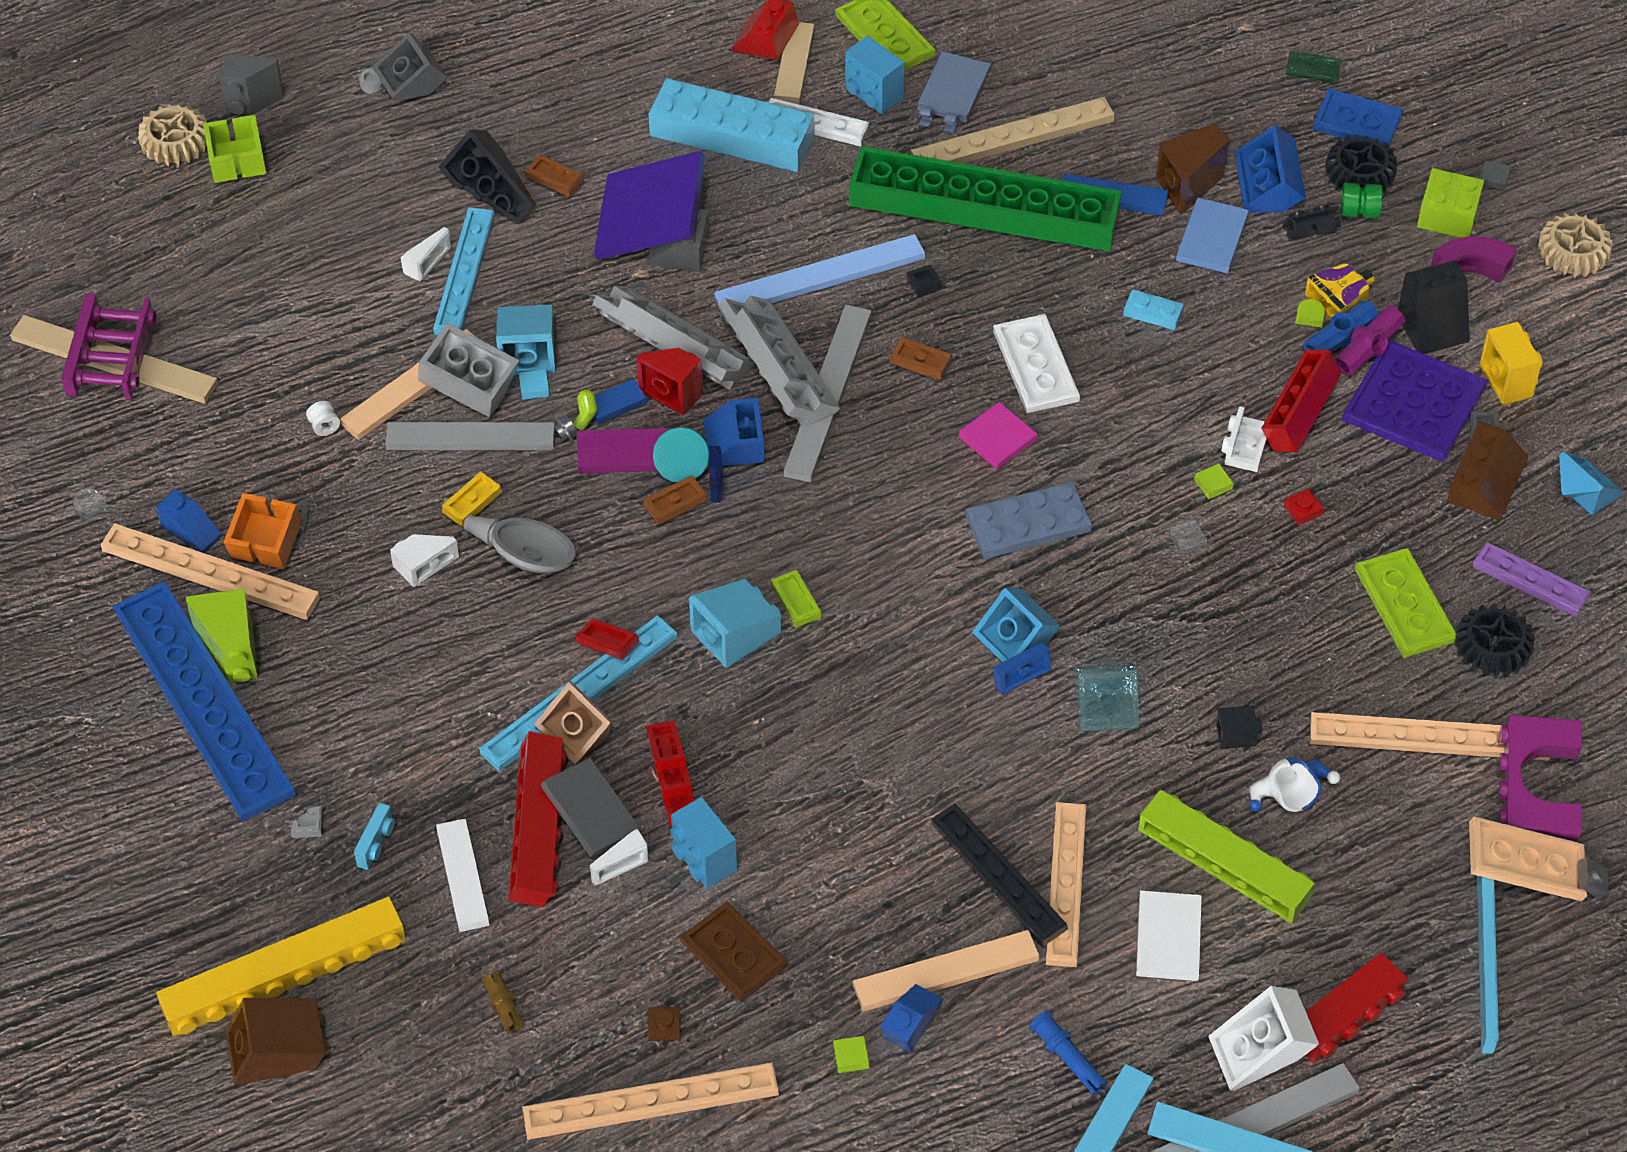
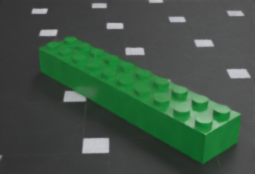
(985, 198)

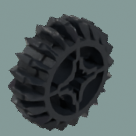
(1361, 162)
(1512, 645)

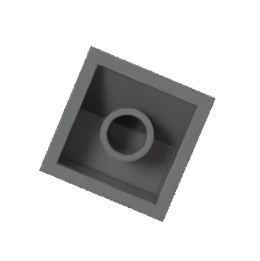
(409, 70)
(250, 83)
(683, 253)

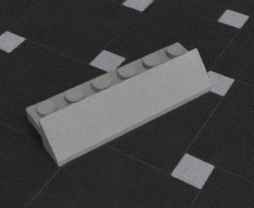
(670, 331)
(780, 359)

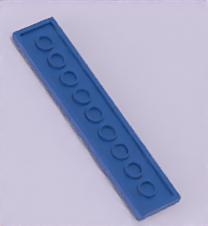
(204, 701)

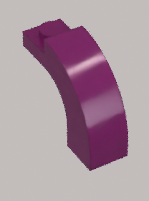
(1479, 256)

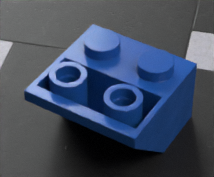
(737, 431)

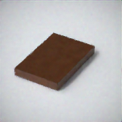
(734, 951)

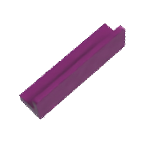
(617, 450)

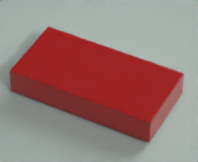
(607, 638)

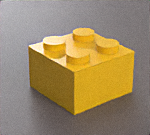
(1510, 363)

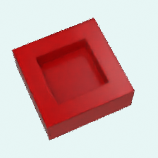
(1303, 506)

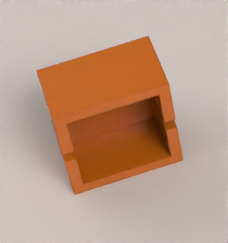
(261, 536)

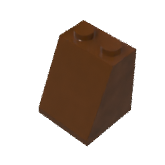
(1192, 164)
(274, 1038)

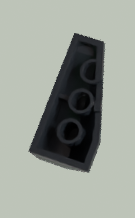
(487, 174)

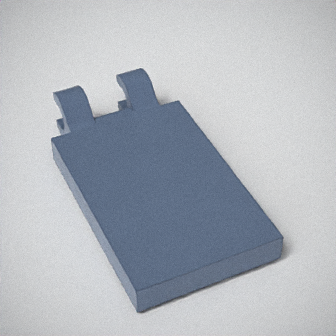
(952, 90)

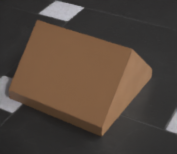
(576, 721)

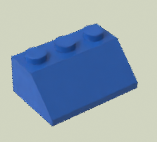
(1270, 172)

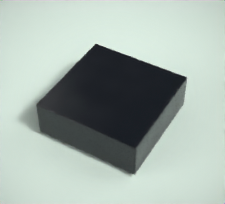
(924, 280)

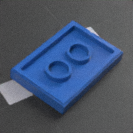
(1352, 115)

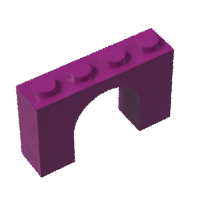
(1529, 739)

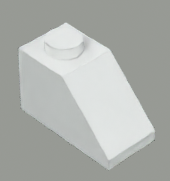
(423, 556)

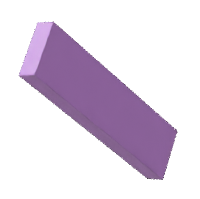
(1531, 579)

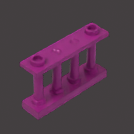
(87, 333)

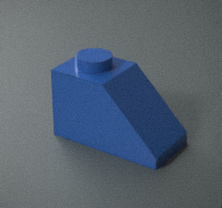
(187, 521)
(910, 1017)

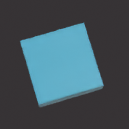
(534, 384)

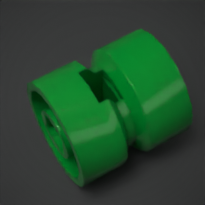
(1361, 200)

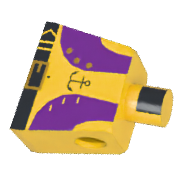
(1339, 288)

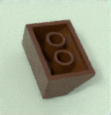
(1488, 472)

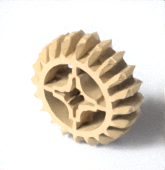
(172, 127)
(1559, 248)

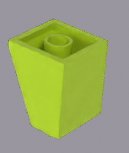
(226, 631)

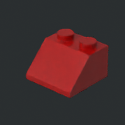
(768, 30)
(671, 378)

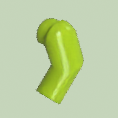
(587, 408)

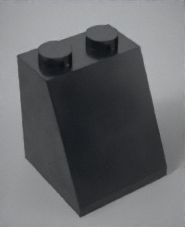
(1435, 307)

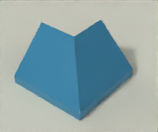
(1586, 483)

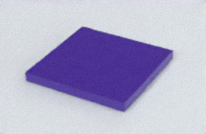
(650, 205)
(1415, 400)

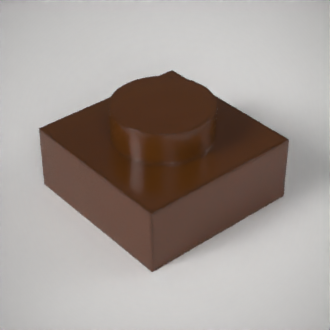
(663, 1023)

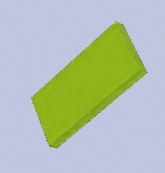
(886, 27)
(1405, 602)

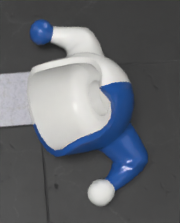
(1292, 784)

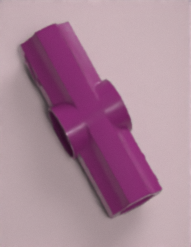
(1369, 340)

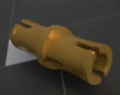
(502, 1002)

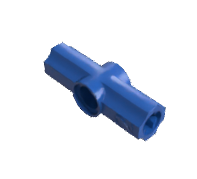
(1341, 327)

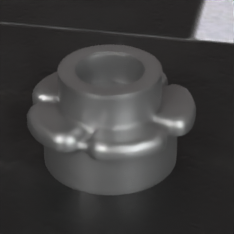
(566, 428)

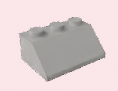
(467, 369)

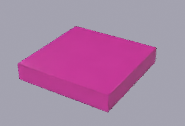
(998, 435)

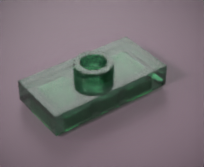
(1313, 66)

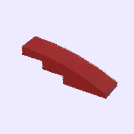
(670, 766)

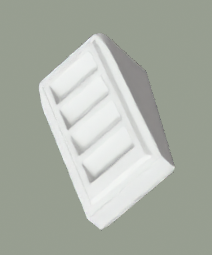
(425, 255)
(620, 858)

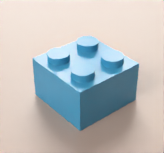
(874, 75)
(703, 843)

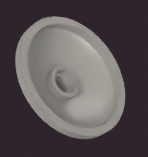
(533, 545)

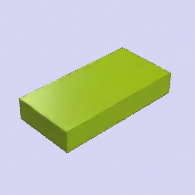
(796, 598)

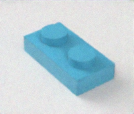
(1153, 309)
(371, 841)

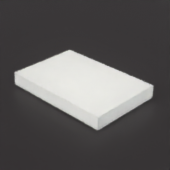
(1168, 935)

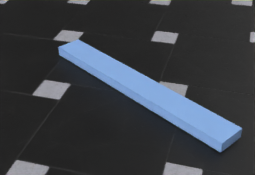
(827, 272)

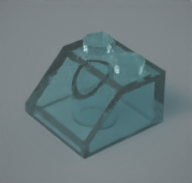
(1107, 697)

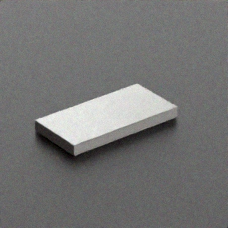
(1036, 363)

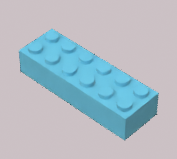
(731, 124)

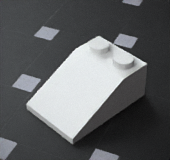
(1263, 1037)

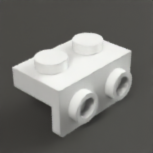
(1246, 442)

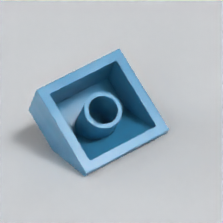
(1014, 624)

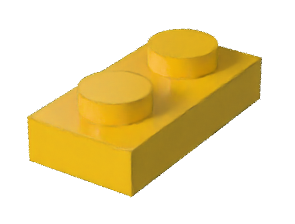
(471, 498)

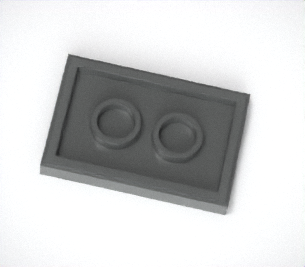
(589, 807)

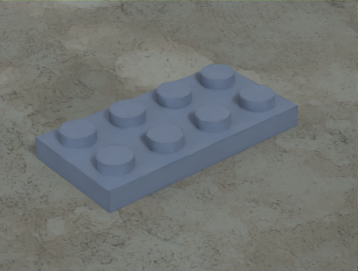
(1028, 520)

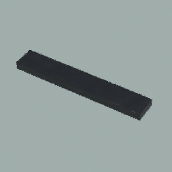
(999, 874)

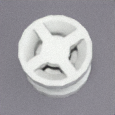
(323, 418)

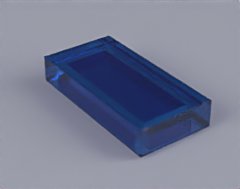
(716, 474)

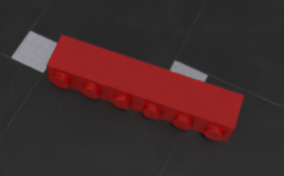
(535, 822)

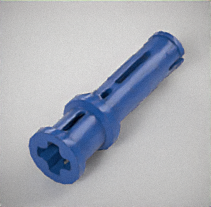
(1059, 1042)

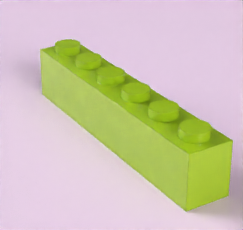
(1226, 856)

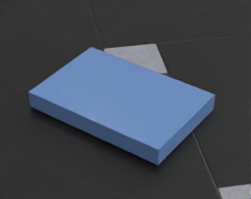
(1212, 235)

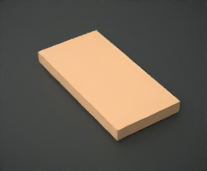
(1525, 858)

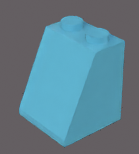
(527, 336)
(733, 620)

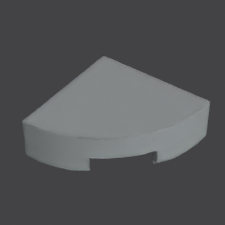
(308, 824)

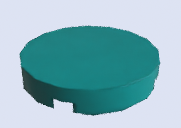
(680, 454)

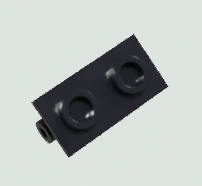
(1321, 217)

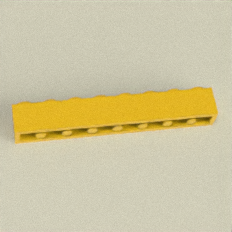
(281, 966)

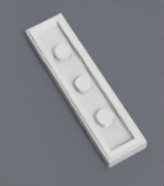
(832, 125)
(462, 875)

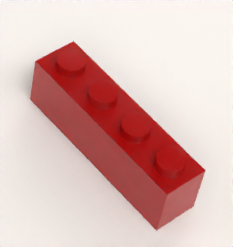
(1301, 401)
(1353, 1004)

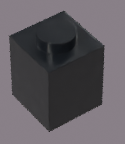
(1237, 727)

